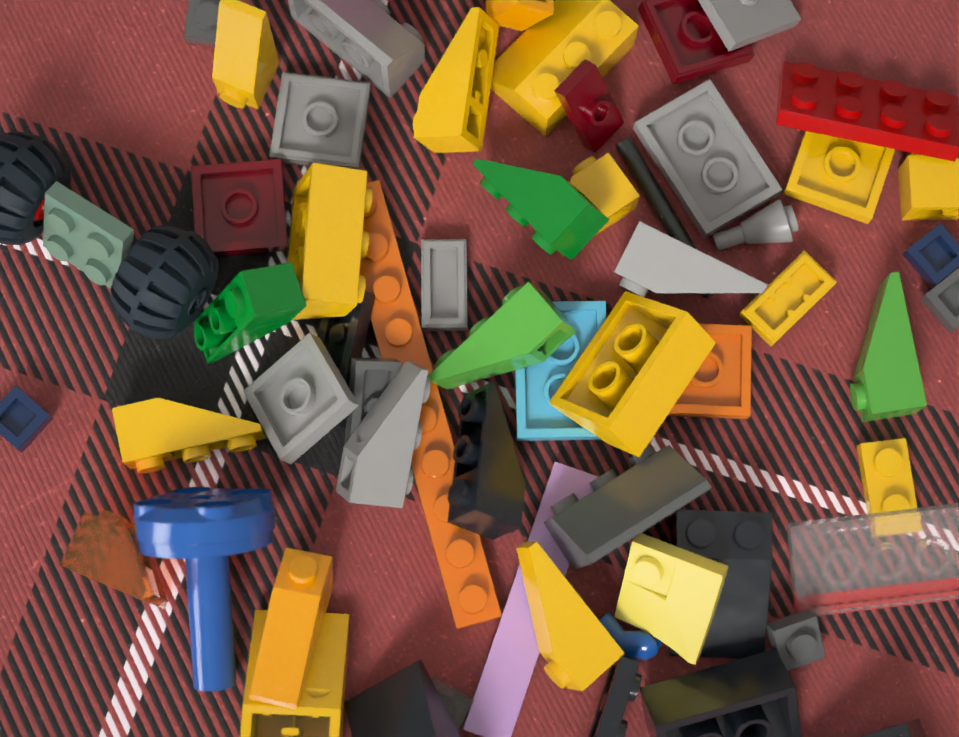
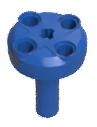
(204, 530)

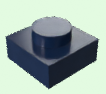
(934, 255)
(21, 419)

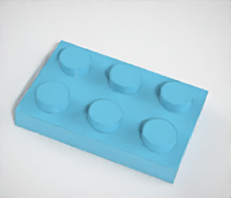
(538, 383)

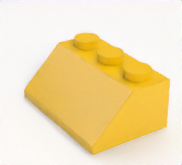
(553, 50)
(329, 239)
(633, 372)

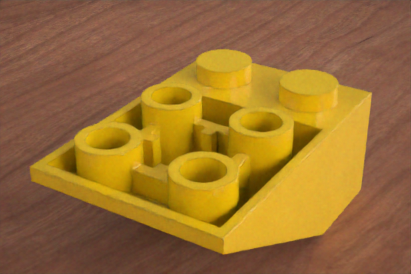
(323, 694)

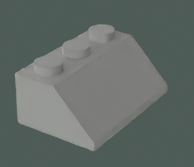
(364, 38)

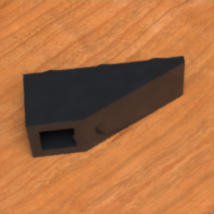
(487, 474)

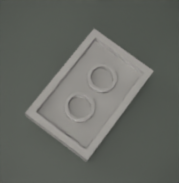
(707, 158)

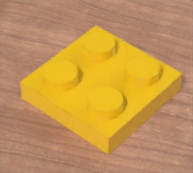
(839, 175)

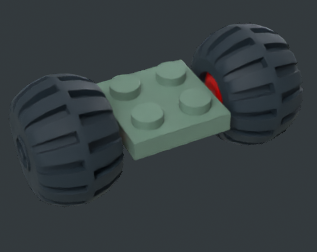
(153, 284)

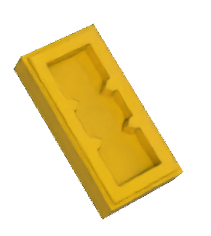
(787, 298)

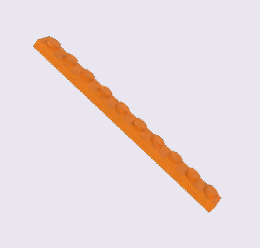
(432, 463)

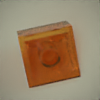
(109, 554)

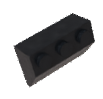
(725, 700)

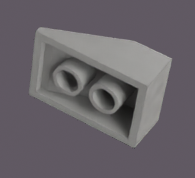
(670, 266)

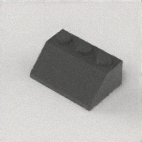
(623, 505)

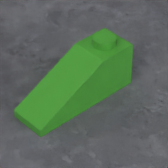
(888, 369)

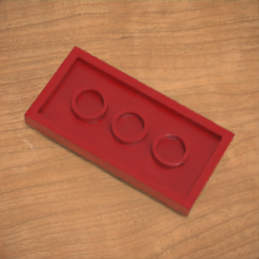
(868, 110)

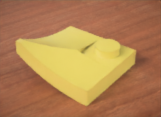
(670, 594)

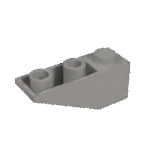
(380, 451)

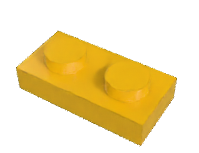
(886, 476)

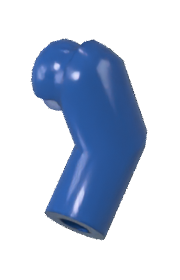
(635, 644)

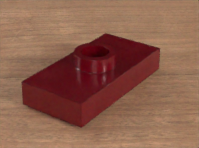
(589, 105)

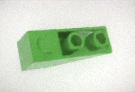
(513, 338)

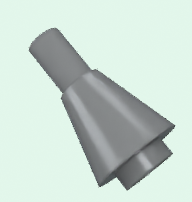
(768, 225)

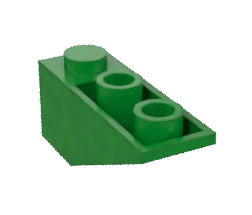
(546, 201)
(248, 309)

